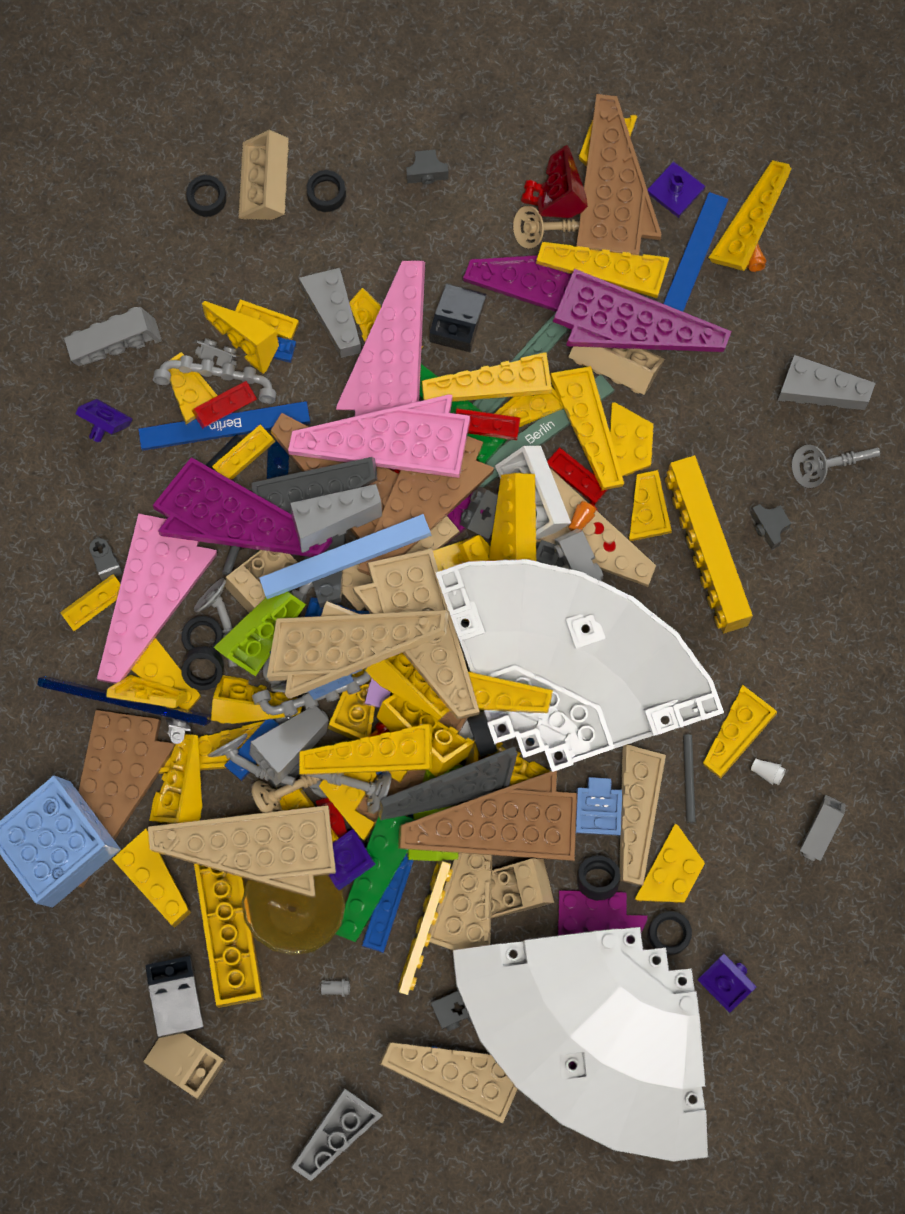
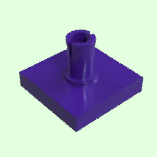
(676, 189)
(104, 418)
(350, 859)
(727, 982)

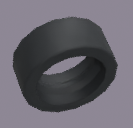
(206, 180)
(331, 205)
(200, 621)
(204, 683)
(482, 734)
(602, 863)
(675, 916)

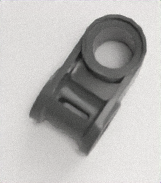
(105, 562)

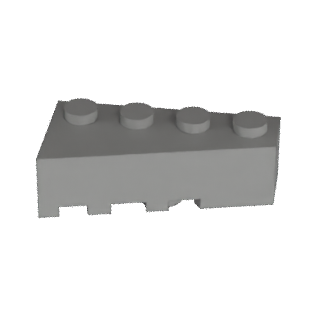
(330, 302)
(112, 336)
(824, 386)
(334, 514)
(577, 554)
(335, 1133)

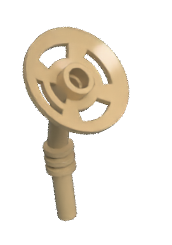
(536, 226)
(273, 796)

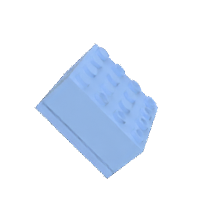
(54, 841)

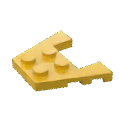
(348, 799)

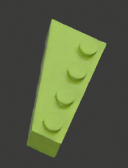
(252, 638)

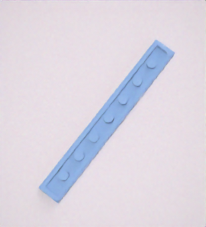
(345, 556)

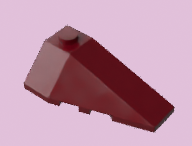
(563, 191)

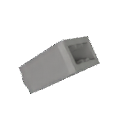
(822, 828)

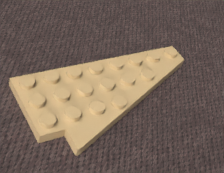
(264, 847)

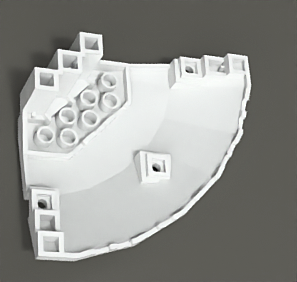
(604, 682)
(610, 1013)

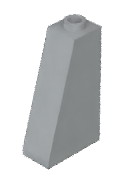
(279, 748)

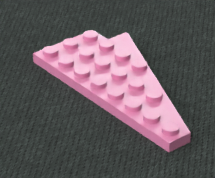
(391, 357)
(405, 437)
(152, 587)

